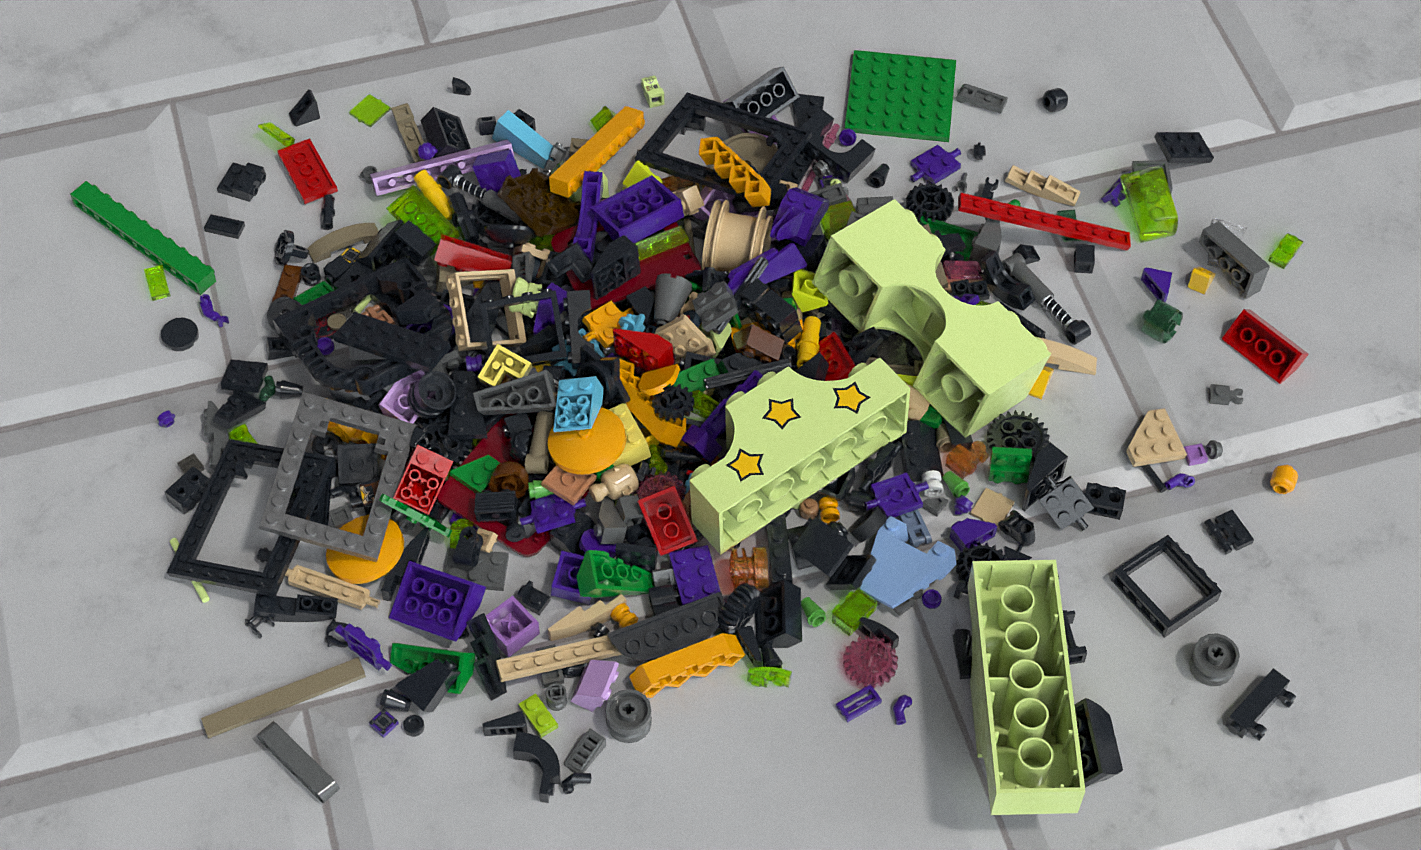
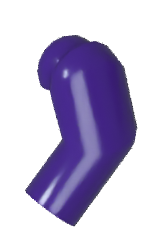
(1180, 480)

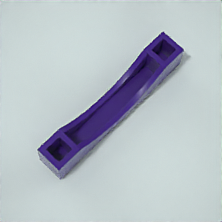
(587, 227)

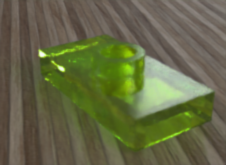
(157, 282)

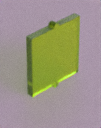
(369, 110)

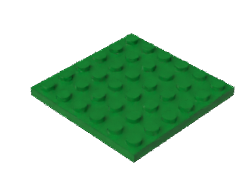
(901, 96)

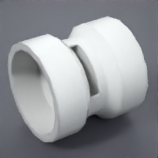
(933, 480)

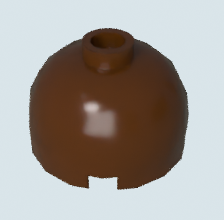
(509, 476)

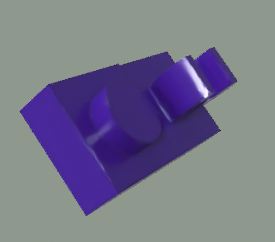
(1114, 193)

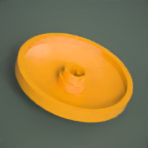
(589, 449)
(359, 570)

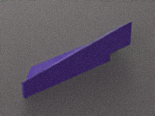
(779, 265)

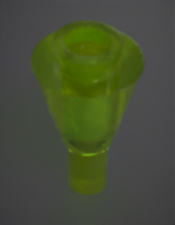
(656, 460)

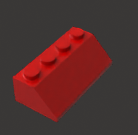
(468, 256)
(1264, 346)

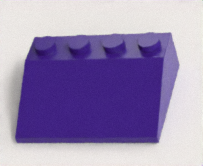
(639, 210)
(436, 601)

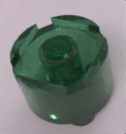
(1161, 321)

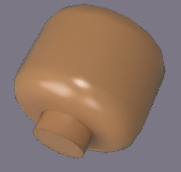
(809, 508)

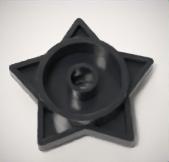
(607, 372)

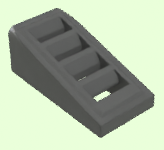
(523, 259)
(580, 748)

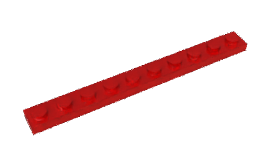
(1044, 221)

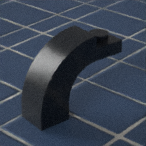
(1002, 285)
(538, 751)

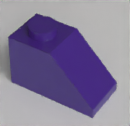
(971, 531)

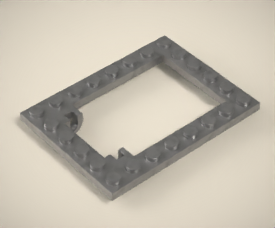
(313, 418)

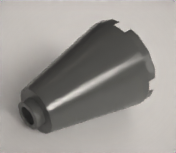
(669, 297)

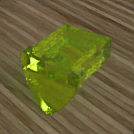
(602, 118)

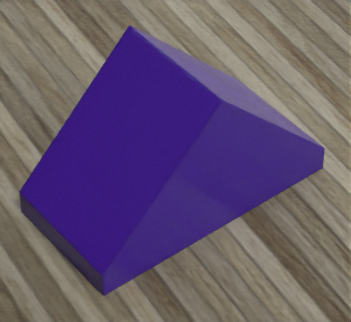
(1157, 282)
(702, 443)

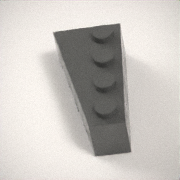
(1235, 258)
(521, 395)

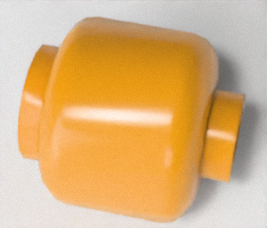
(1284, 479)

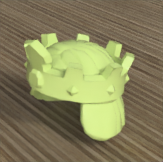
(522, 286)

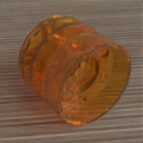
(749, 567)

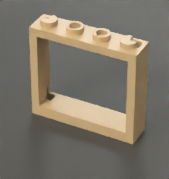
(514, 320)

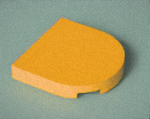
(654, 381)

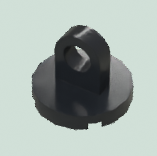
(286, 248)

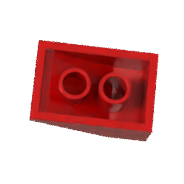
(668, 519)

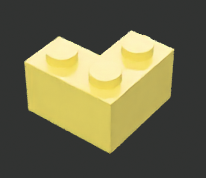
(502, 363)

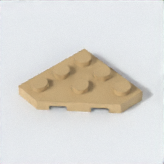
(1155, 441)

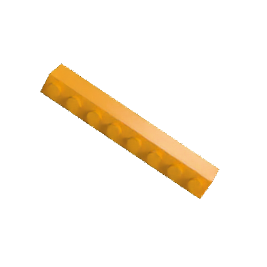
(596, 151)

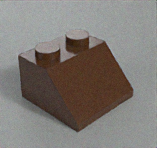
(758, 344)

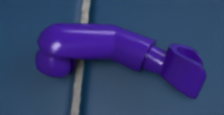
(208, 311)

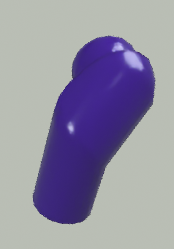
(899, 707)

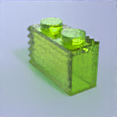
(855, 606)

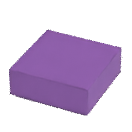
(1195, 454)

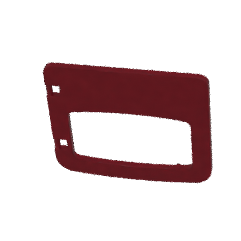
(666, 262)
(462, 499)

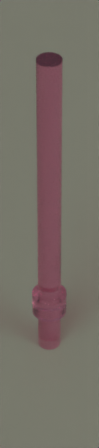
(829, 140)

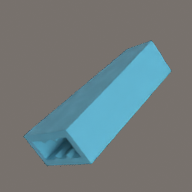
(523, 139)

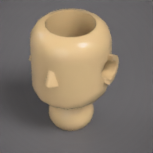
(615, 483)

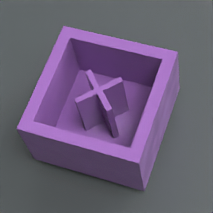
(512, 626)

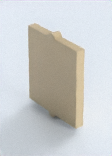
(992, 507)

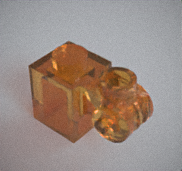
(964, 461)

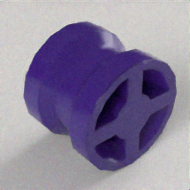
(474, 363)

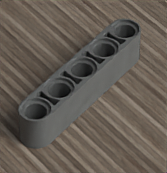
(298, 762)

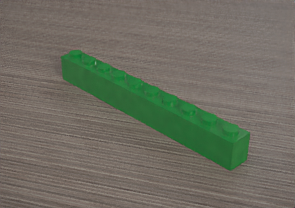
(143, 237)

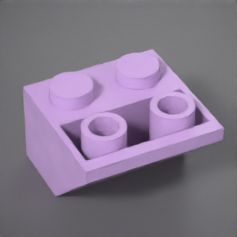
(595, 684)

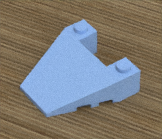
(902, 568)

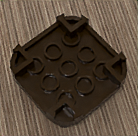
(537, 206)

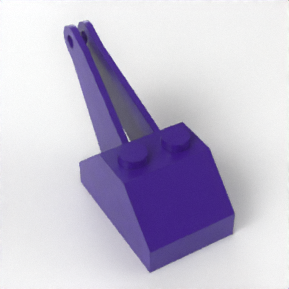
(798, 216)

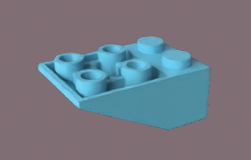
(577, 403)

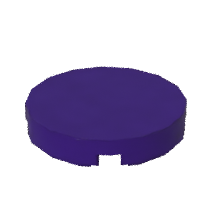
(590, 542)

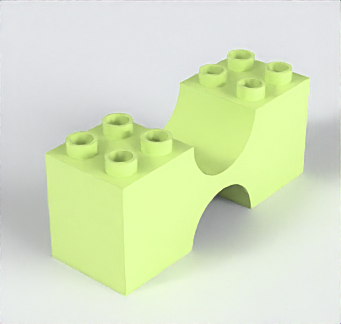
(972, 355)

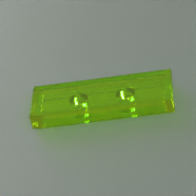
(661, 242)

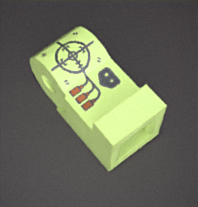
(651, 90)

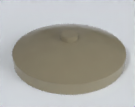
(751, 149)

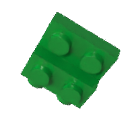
(1009, 465)

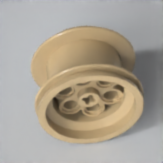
(734, 237)

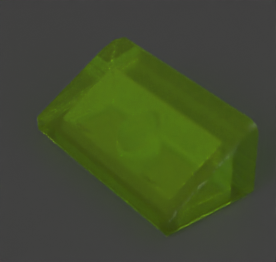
(277, 133)

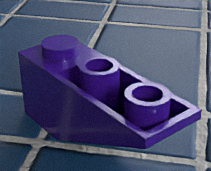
(545, 310)

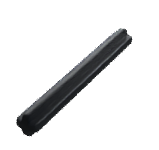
(754, 273)
(743, 374)

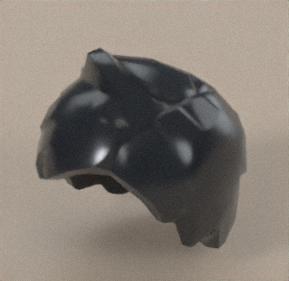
(520, 445)

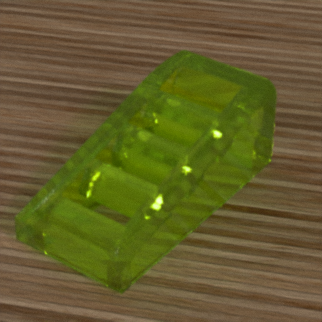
(706, 407)

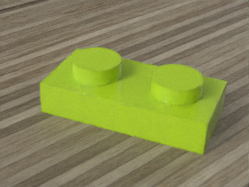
(538, 715)

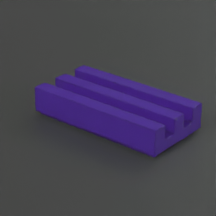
(850, 716)

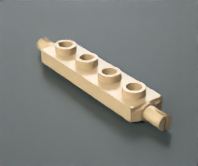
(330, 587)

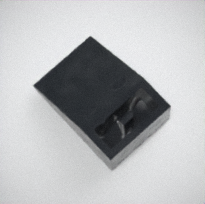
(615, 266)

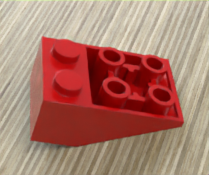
(643, 349)
(422, 479)

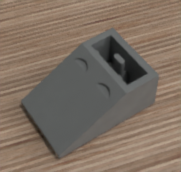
(988, 240)

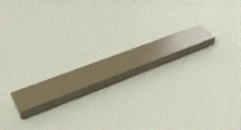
(283, 697)

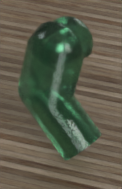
(268, 390)

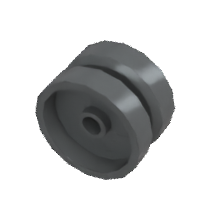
(1214, 659)
(628, 716)

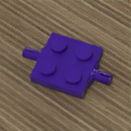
(935, 164)
(897, 495)
(551, 513)
(363, 646)

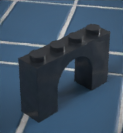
(845, 164)

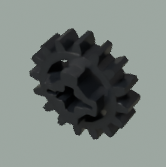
(673, 403)

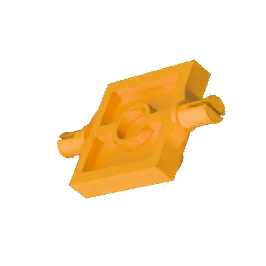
(602, 322)

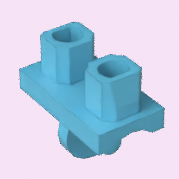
(632, 322)

